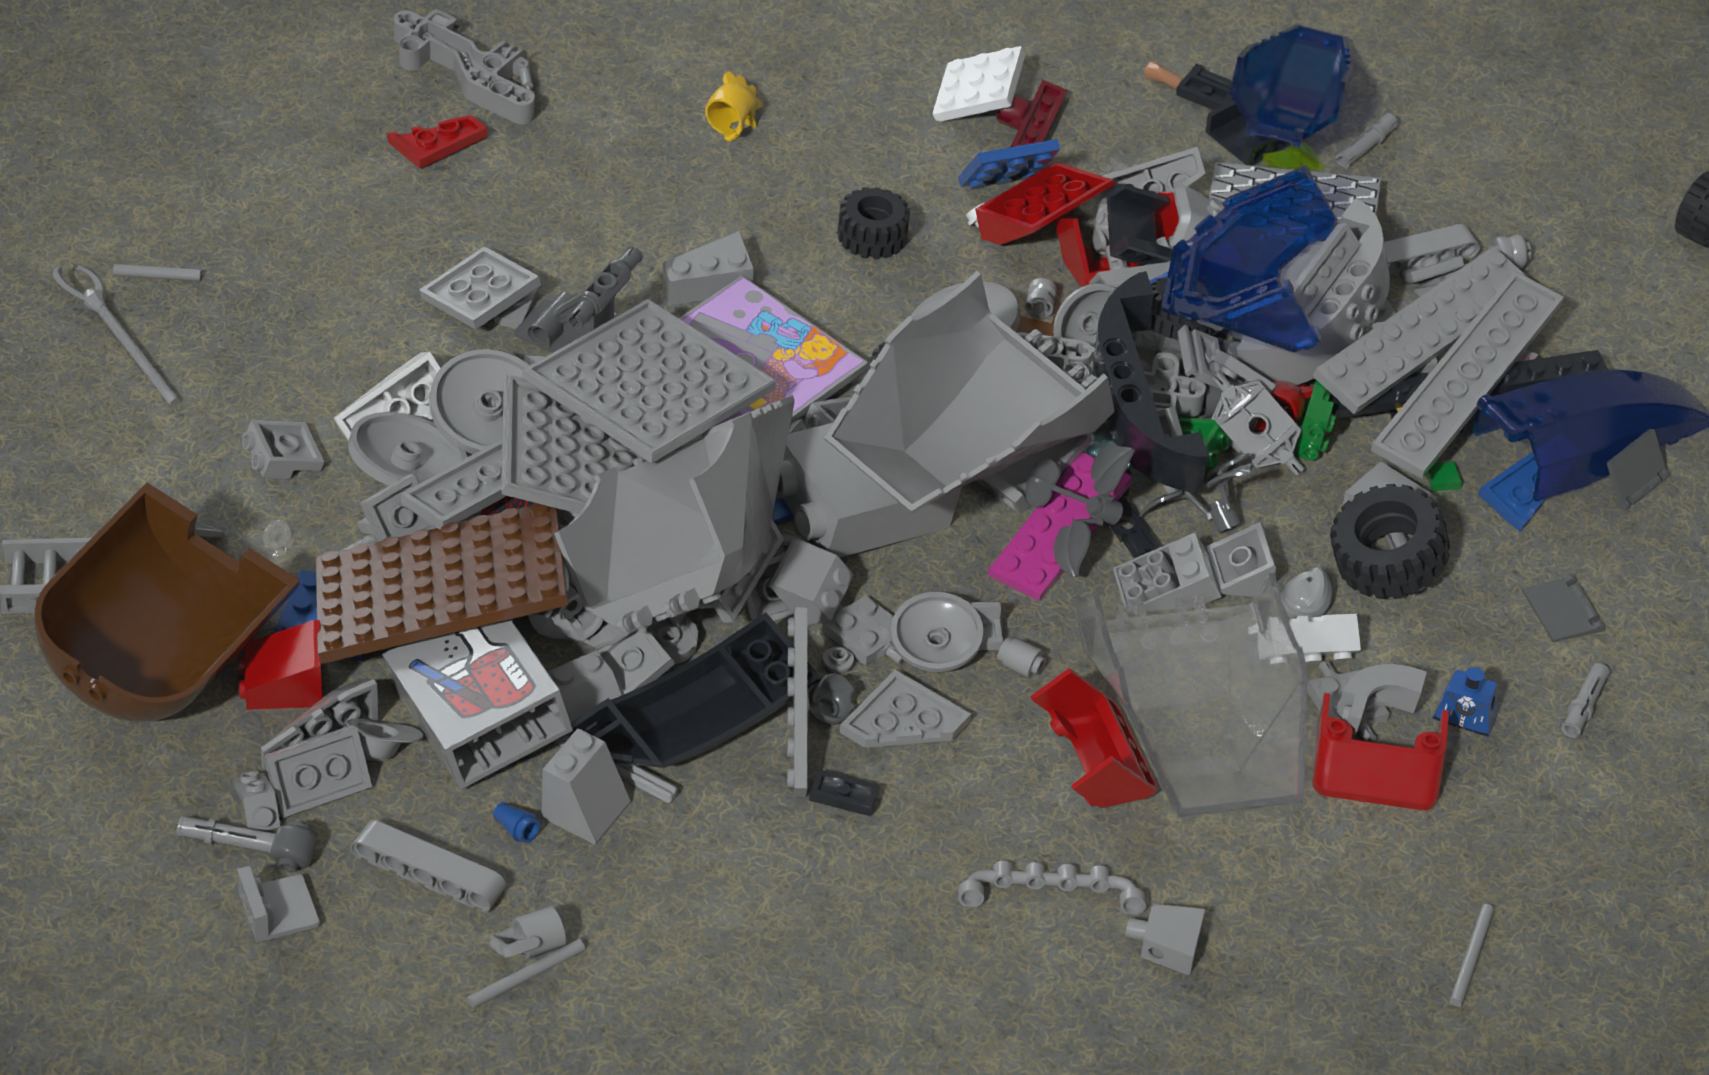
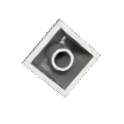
(583, 788)

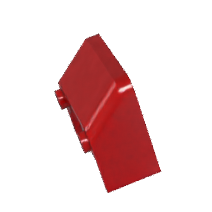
(1078, 256)
(1101, 739)
(1376, 770)

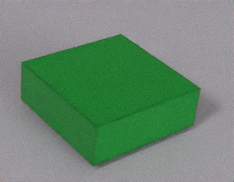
(1443, 477)

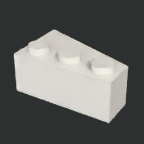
(1327, 636)

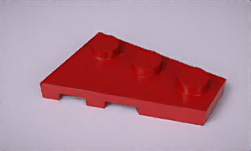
(435, 143)

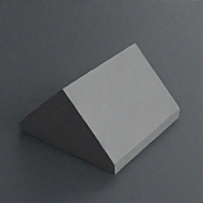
(1242, 561)

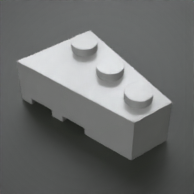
(706, 270)

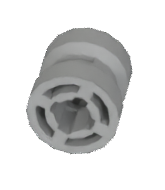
(1041, 297)

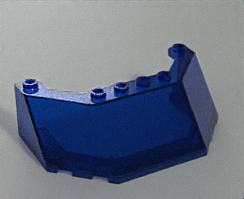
(1235, 260)

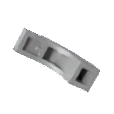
(1380, 686)

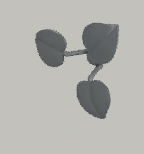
(1222, 510)
(1073, 541)

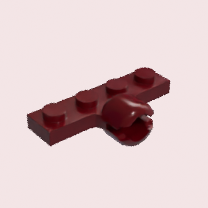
(1033, 117)

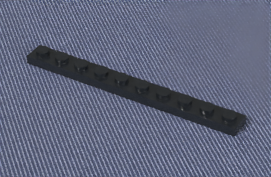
(1519, 376)

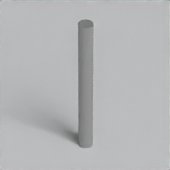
(1471, 955)
(525, 973)

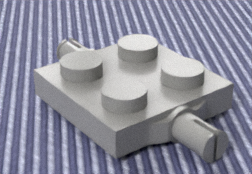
(863, 630)
(1334, 684)

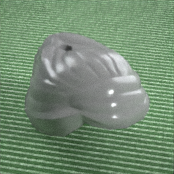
(1307, 594)

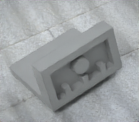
(276, 906)

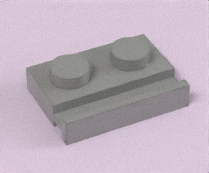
(1196, 354)
(1235, 368)

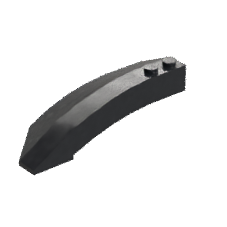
(699, 701)

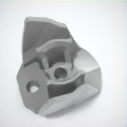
(575, 621)

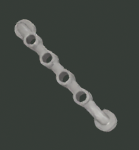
(972, 891)

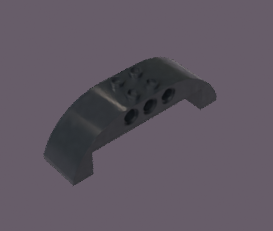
(1135, 421)

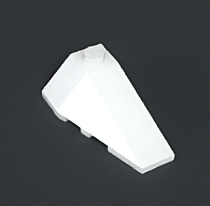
(402, 392)

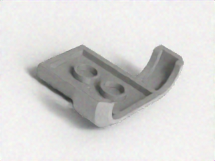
(1192, 209)

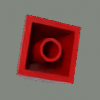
(282, 669)

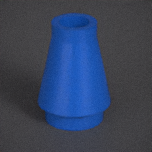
(518, 823)

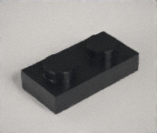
(844, 792)

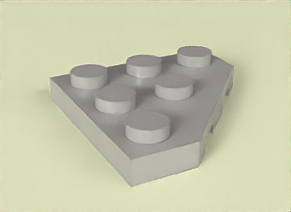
(903, 714)

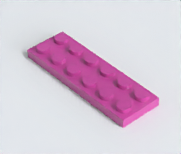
(1029, 557)

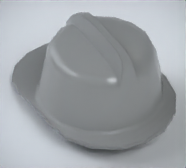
(383, 739)

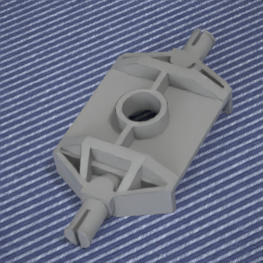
(1251, 400)

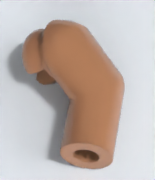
(1155, 72)

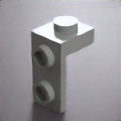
(257, 801)

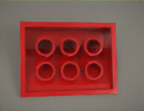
(1037, 202)

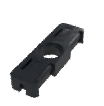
(1136, 539)

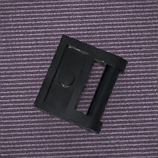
(1205, 88)

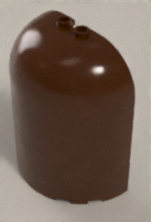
(152, 610)

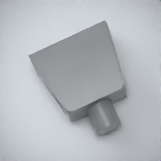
(1169, 935)

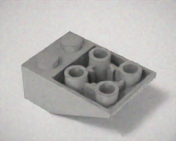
(1168, 573)

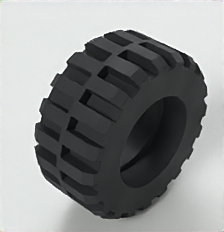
(1393, 570)

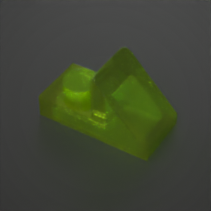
(1294, 158)

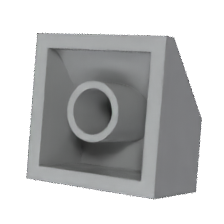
(811, 580)
(584, 683)

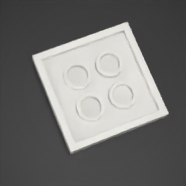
(979, 84)

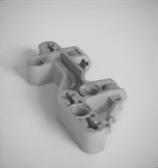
(480, 74)
(1163, 381)

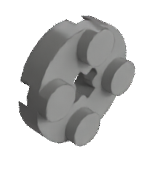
(684, 635)

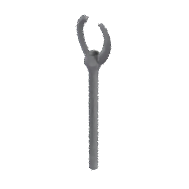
(95, 300)

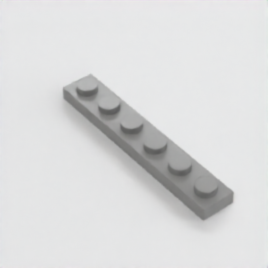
(798, 713)

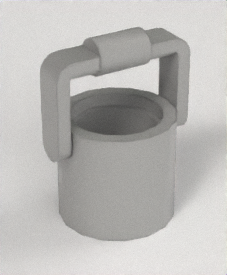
(533, 932)

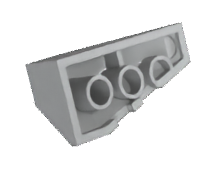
(1159, 174)
(328, 715)

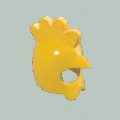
(732, 103)

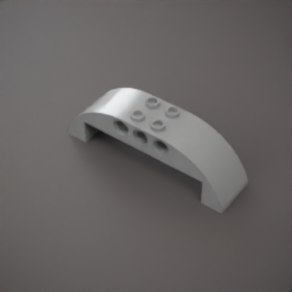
(1341, 312)

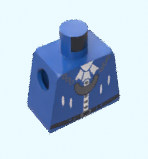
(1469, 702)

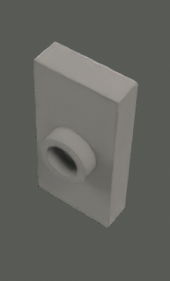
(1432, 267)
(517, 312)

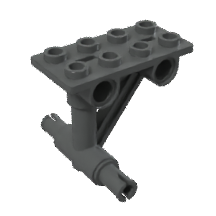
(568, 316)

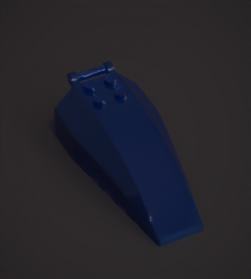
(1292, 83)
(1587, 420)

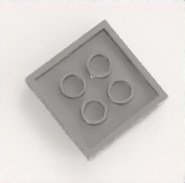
(480, 287)

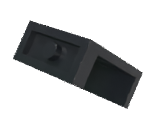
(1229, 129)
(1133, 225)

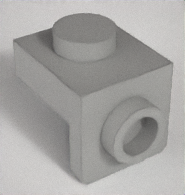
(990, 617)

